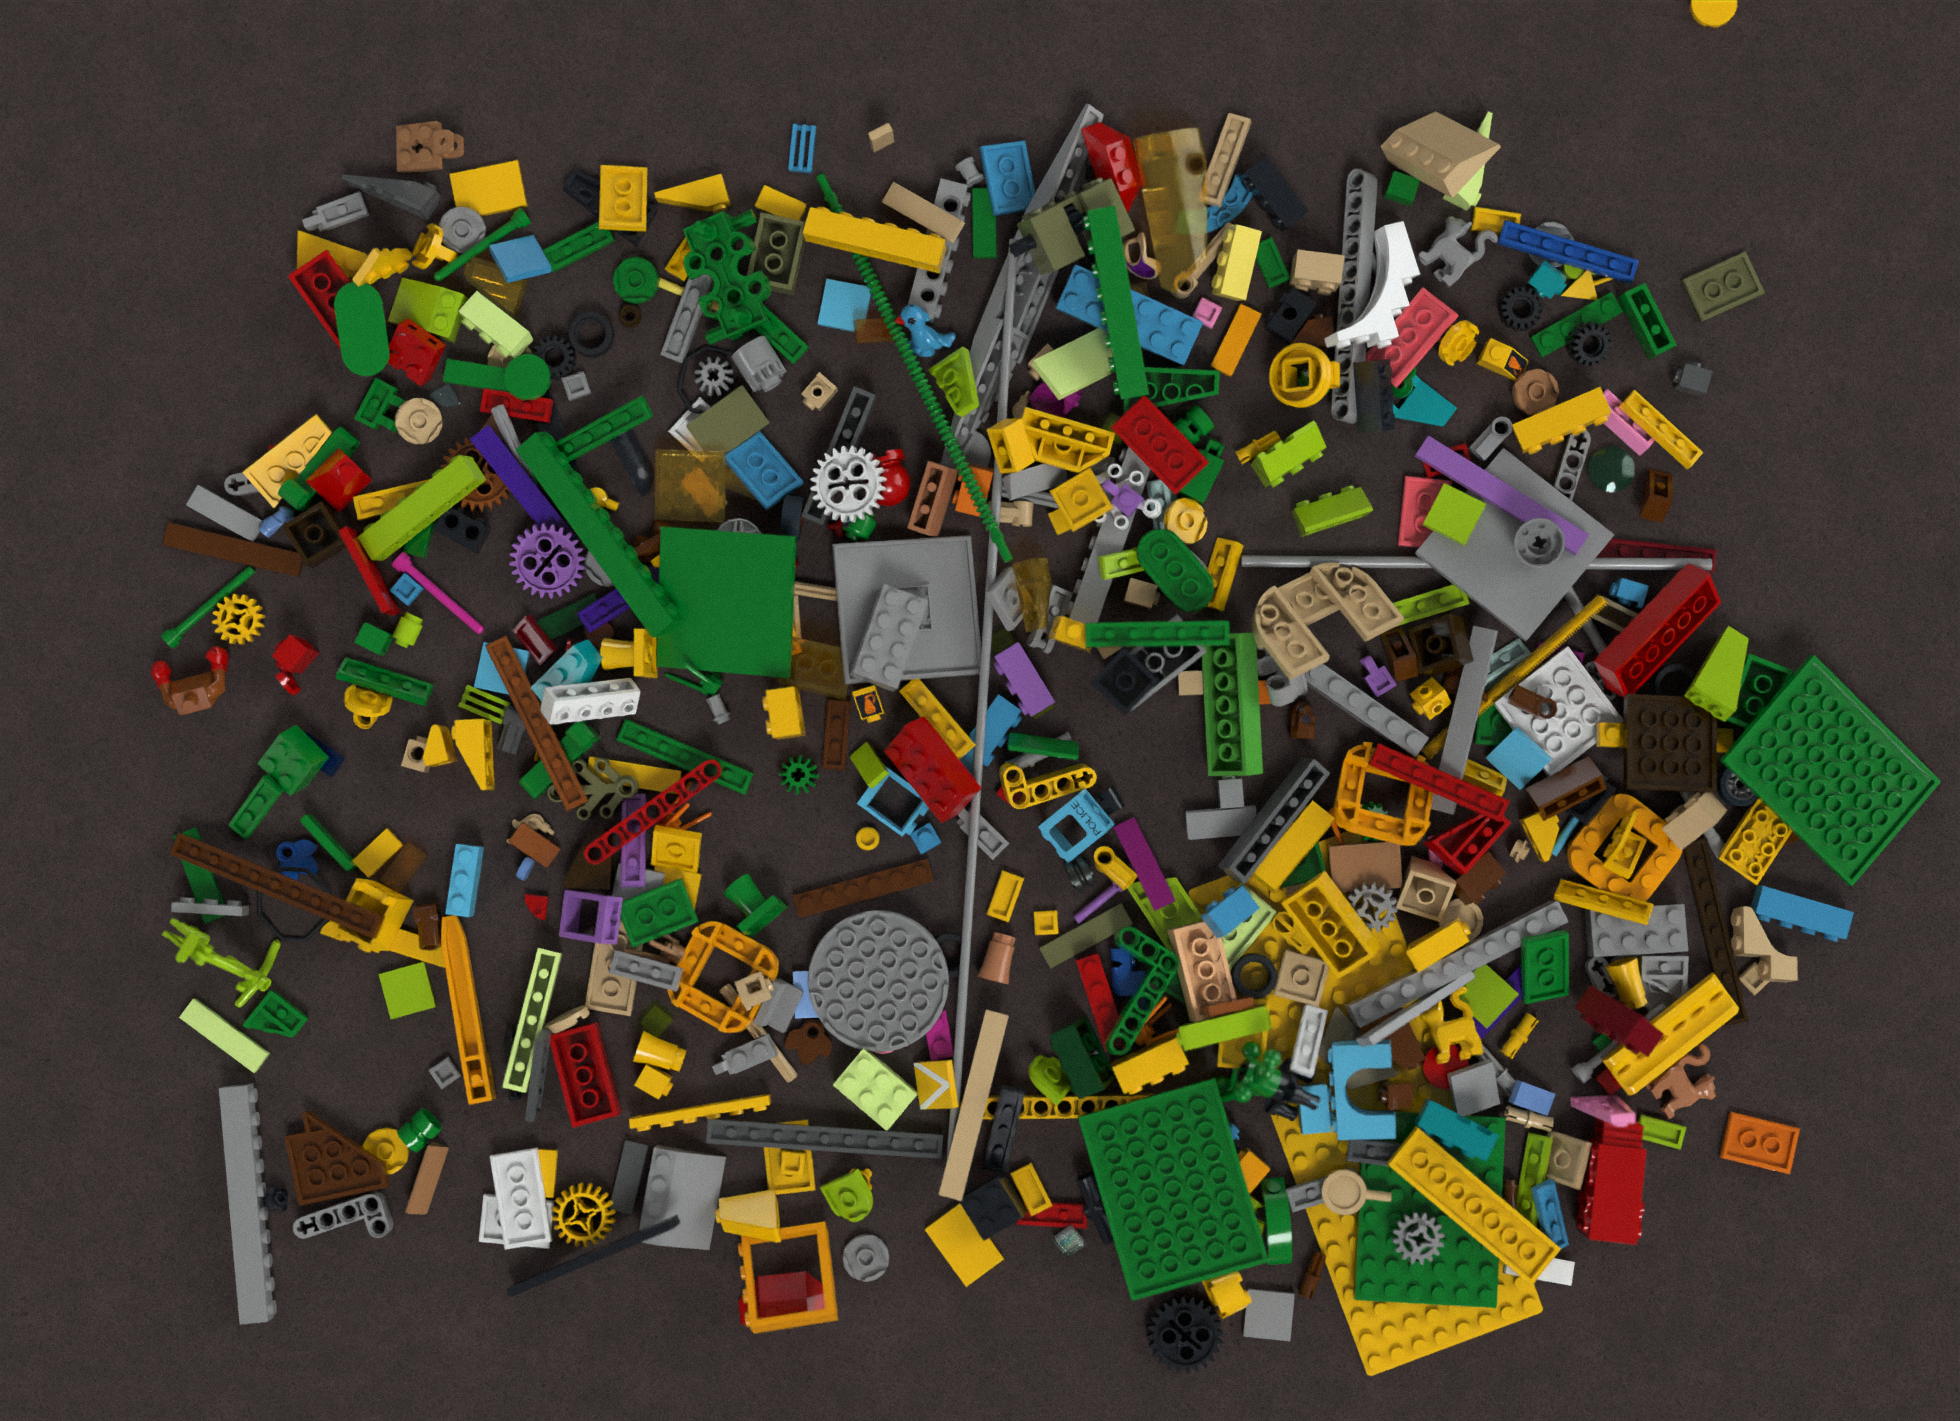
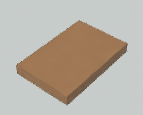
(1366, 863)

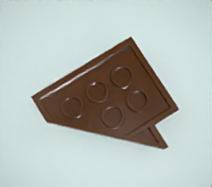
(330, 1164)

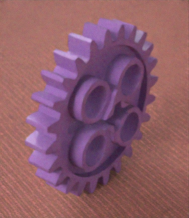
(532, 547)

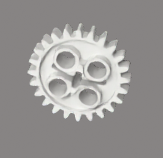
(850, 504)

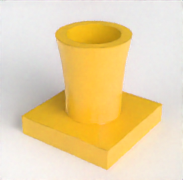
(637, 654)

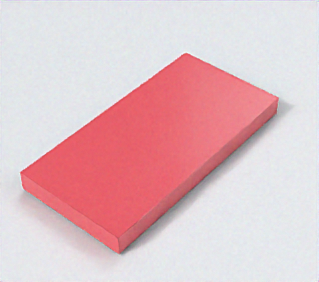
(1418, 331)

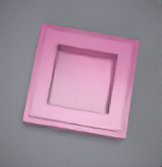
(1207, 312)

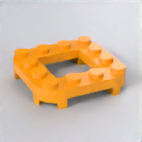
(1647, 823)
(1372, 824)
(694, 959)

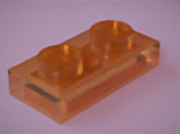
(871, 331)

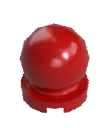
(897, 478)

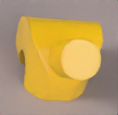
(603, 500)

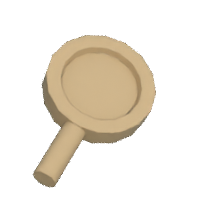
(1469, 913)
(1346, 1192)

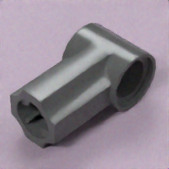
(512, 731)

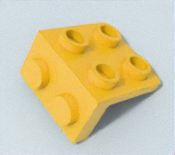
(1625, 848)

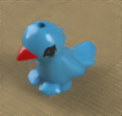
(923, 337)

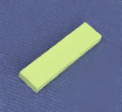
(224, 1035)

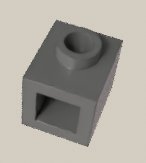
(1692, 379)

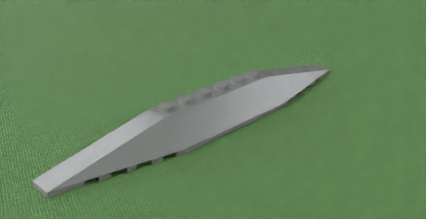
(1031, 289)

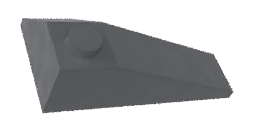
(404, 194)

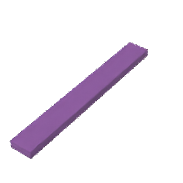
(1495, 490)

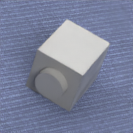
(1230, 792)

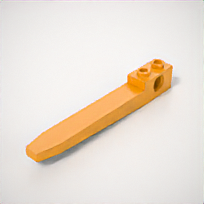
(466, 1013)

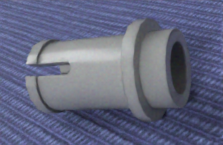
(718, 709)

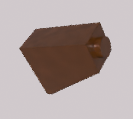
(1404, 1044)

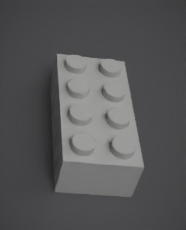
(888, 638)
(1617, 936)

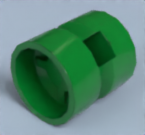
(1198, 421)
(415, 1133)

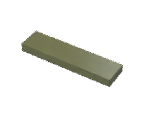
(1085, 935)

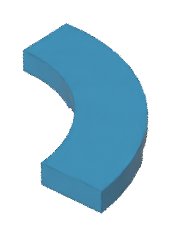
(1232, 205)

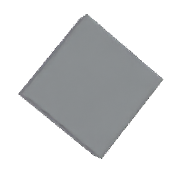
(576, 385)
(445, 1072)

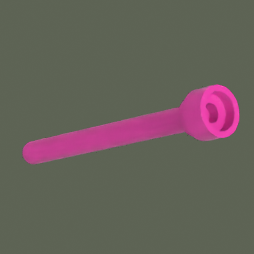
(404, 564)

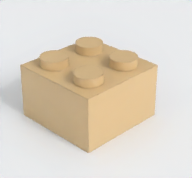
(1316, 271)
(1693, 818)

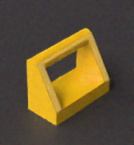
(439, 747)

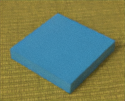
(520, 258)

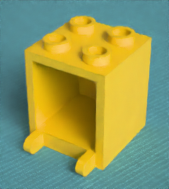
(383, 901)

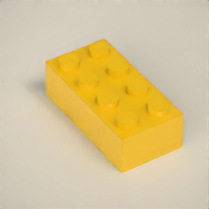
(1331, 924)

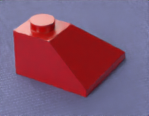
(338, 480)

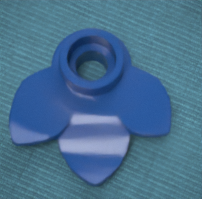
(300, 857)

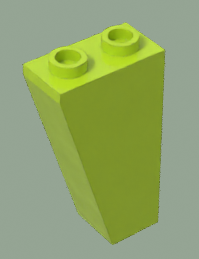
(1720, 676)
(1224, 1027)

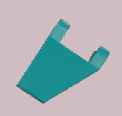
(1425, 406)

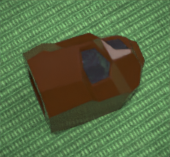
(1302, 721)

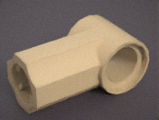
(1016, 513)

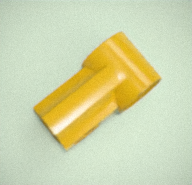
(1115, 868)

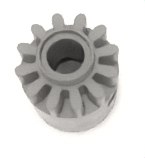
(759, 364)

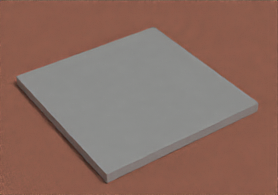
(1489, 566)
(925, 567)

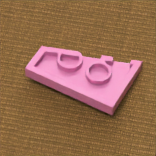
(1605, 1107)

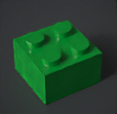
(293, 760)

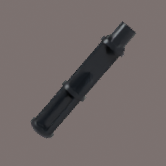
(509, 1041)

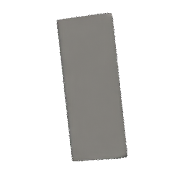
(1033, 480)
(1218, 822)

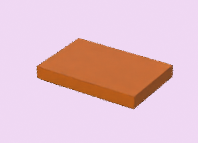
(1759, 1142)

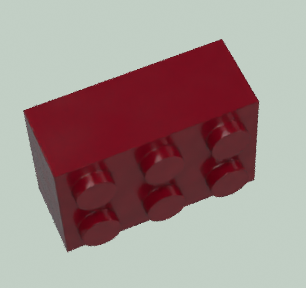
(1618, 1022)

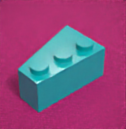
(574, 667)
(1455, 1130)

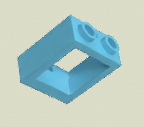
(870, 793)

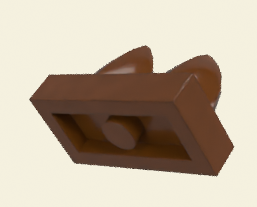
(647, 547)

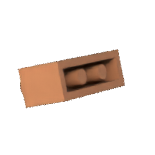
(933, 498)

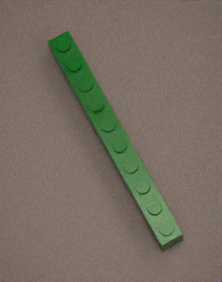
(598, 533)

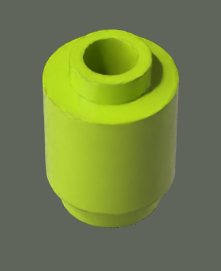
(407, 630)

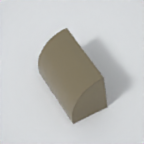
(1615, 614)

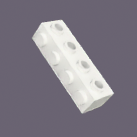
(590, 700)

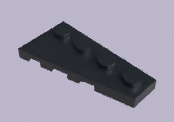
(587, 193)

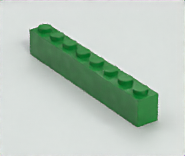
(1117, 302)

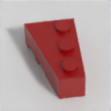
(1466, 841)

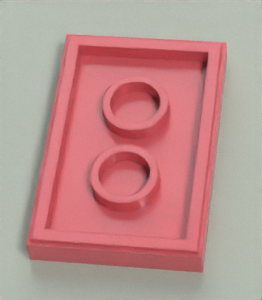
(1417, 501)

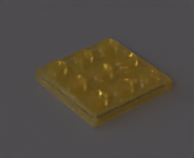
(690, 485)

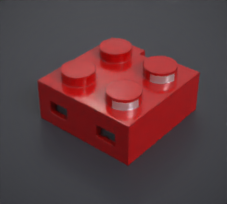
(415, 351)

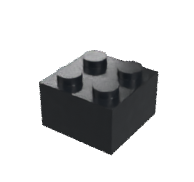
(1124, 682)
(993, 1206)

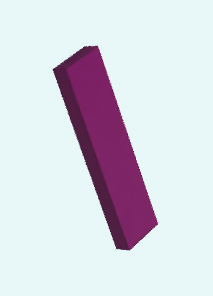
(1144, 864)

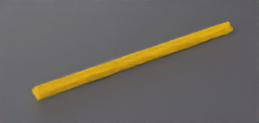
(1529, 662)

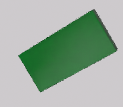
(1271, 264)

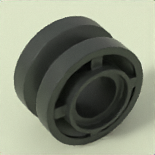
(1080, 874)

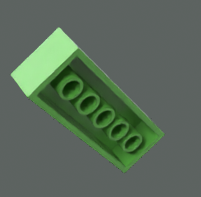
(1232, 707)

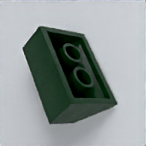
(1082, 1057)

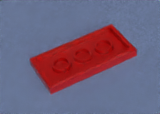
(1159, 444)
(369, 572)

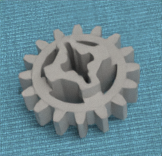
(1380, 905)
(1419, 1228)

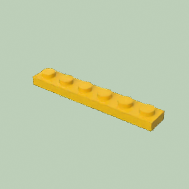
(1613, 736)
(690, 1114)

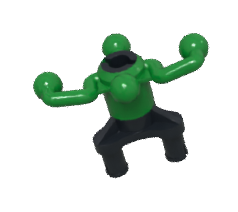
(1275, 1084)

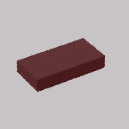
(535, 640)

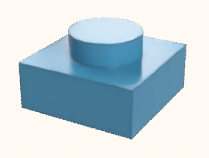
(406, 589)
(925, 838)

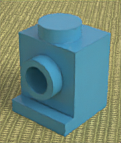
(1628, 593)

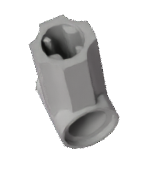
(1490, 439)

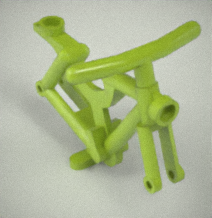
(196, 947)

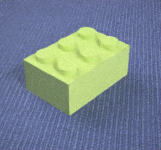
(875, 1088)

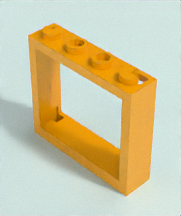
(798, 1319)

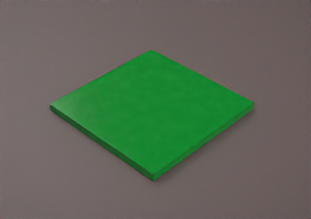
(731, 601)

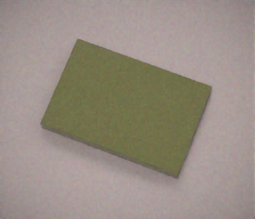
(1722, 287)
(728, 422)

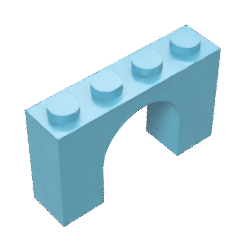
(1352, 1121)

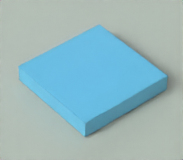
(843, 304)
(487, 674)
(1518, 758)

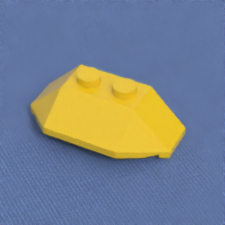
(1065, 441)

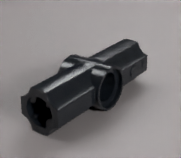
(1093, 1205)

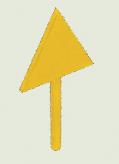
(1584, 287)

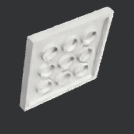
(1578, 710)

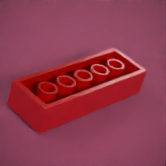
(1657, 631)

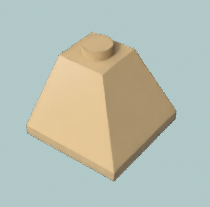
(1425, 890)

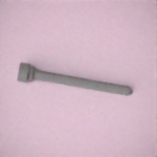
(1584, 1070)

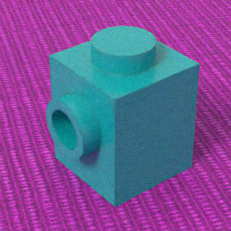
(1547, 280)

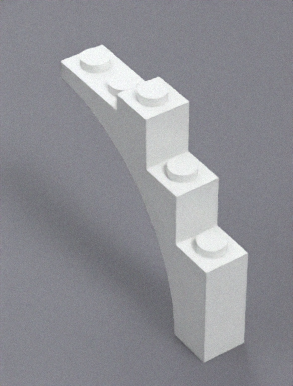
(1394, 270)

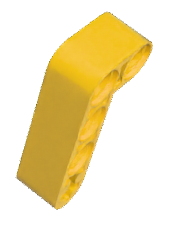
(1049, 781)

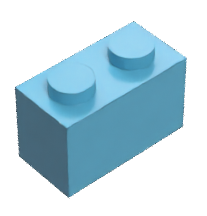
(1320, 1119)

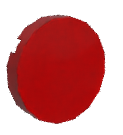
(1437, 1073)

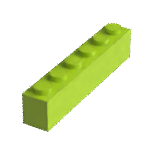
(421, 507)

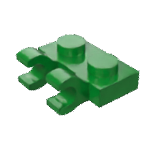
(376, 404)

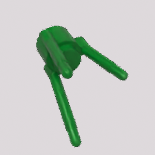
(710, 682)

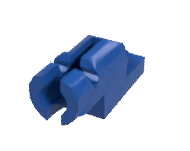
(1125, 977)

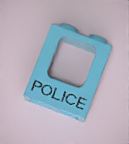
(1088, 815)

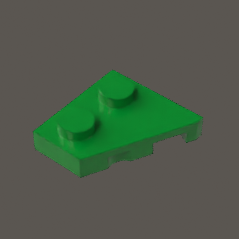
(276, 1016)

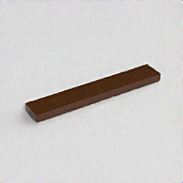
(233, 549)

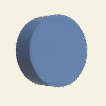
(525, 868)

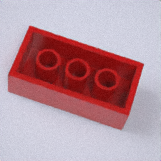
(318, 285)
(932, 769)
(585, 1074)

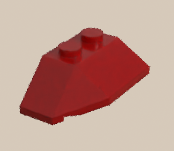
(1113, 158)
(785, 1295)

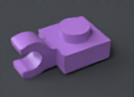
(1124, 498)
(1378, 678)

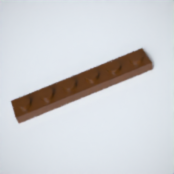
(863, 888)

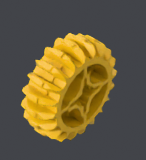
(579, 1205)

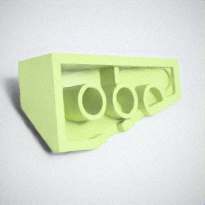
(1470, 194)

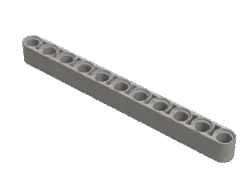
(1356, 282)

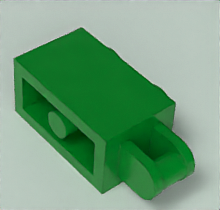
(1201, 484)

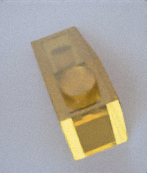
(1034, 591)

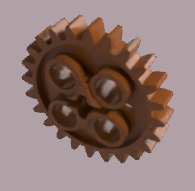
(497, 486)

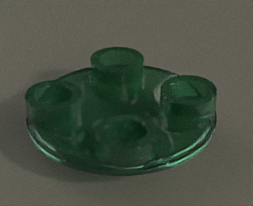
(1611, 469)

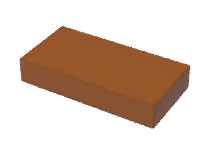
(534, 844)
(1227, 1006)

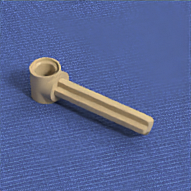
(1213, 250)

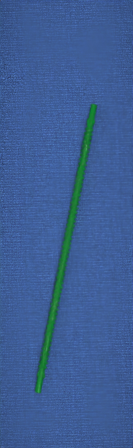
(921, 383)

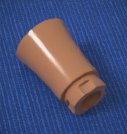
(998, 959)

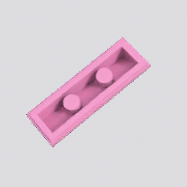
(1625, 427)

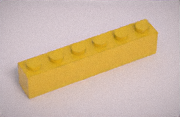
(875, 239)

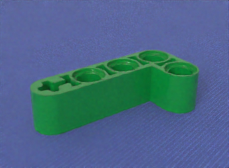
(298, 491)
(574, 744)

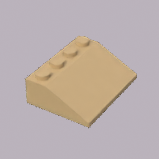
(1439, 152)

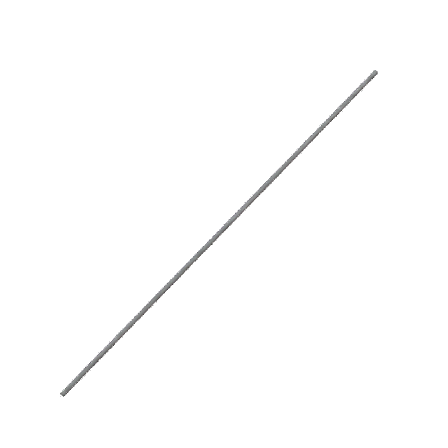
(982, 706)

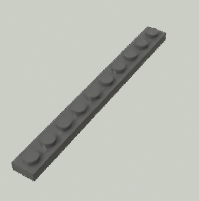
(824, 1138)

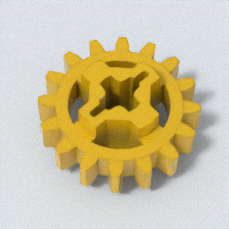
(232, 610)

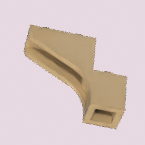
(1751, 941)

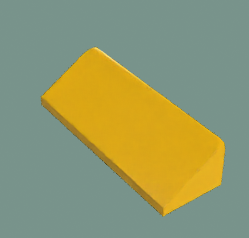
(1222, 570)

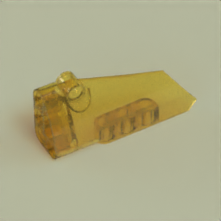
(1174, 201)

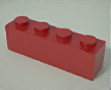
(1099, 996)

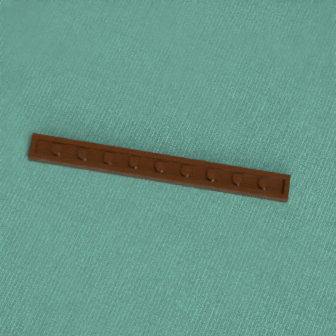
(277, 885)

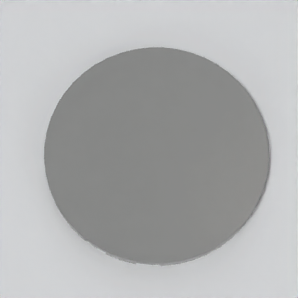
(878, 981)

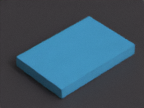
(1007, 177)
(763, 470)

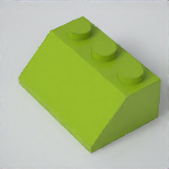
(1331, 510)

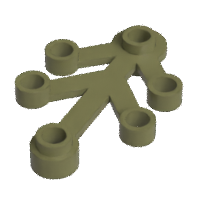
(600, 788)

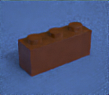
(1566, 788)

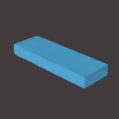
(1550, 1213)

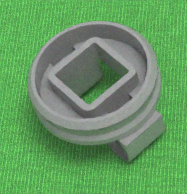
(1279, 687)

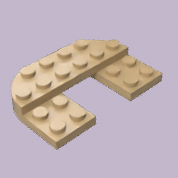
(1286, 612)

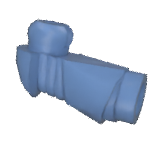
(274, 522)

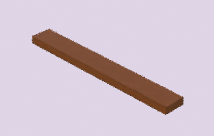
(536, 724)

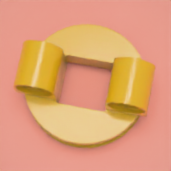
(1283, 376)

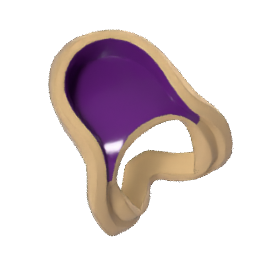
(1145, 266)

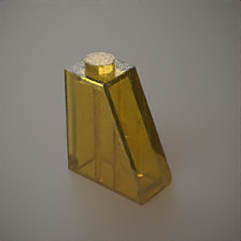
(490, 282)

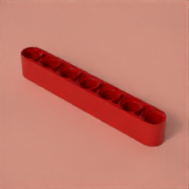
(646, 822)

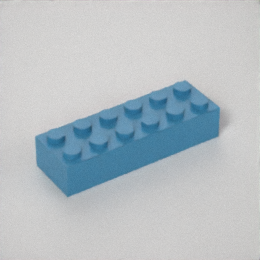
(1158, 326)

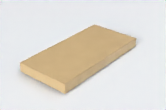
(609, 991)

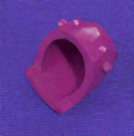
(1045, 401)

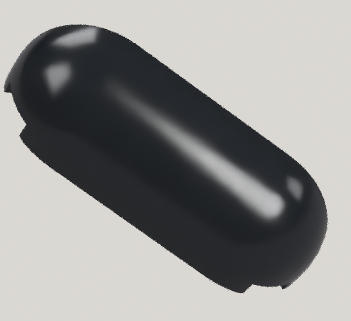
(634, 460)

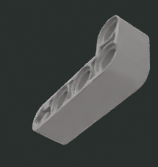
(341, 1217)

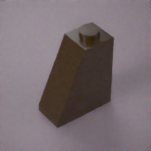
(588, 875)

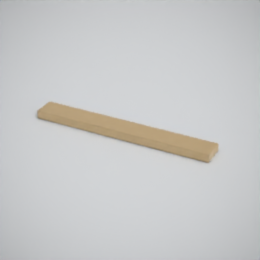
(973, 1105)

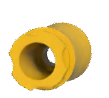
(1627, 981)
(659, 1053)

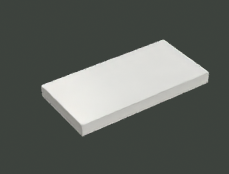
(521, 1198)

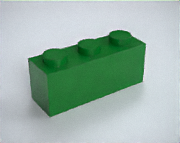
(1646, 321)

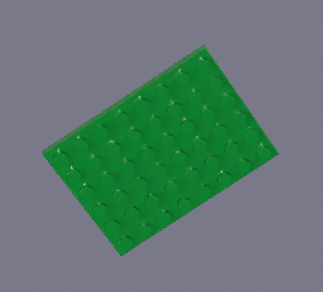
(1830, 770)
(1173, 1189)
(1464, 1269)

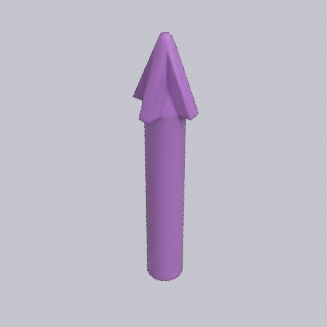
(1097, 902)

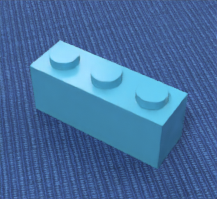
(464, 880)

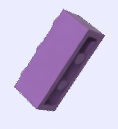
(1023, 680)

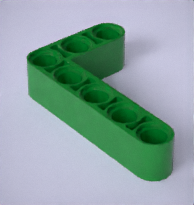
(1143, 990)

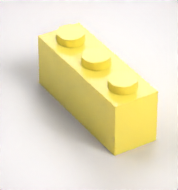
(1236, 262)

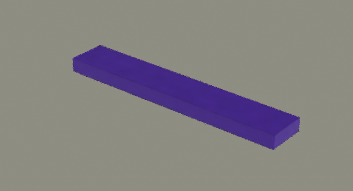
(518, 480)

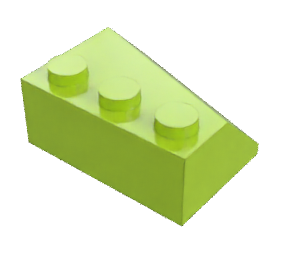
(1289, 455)

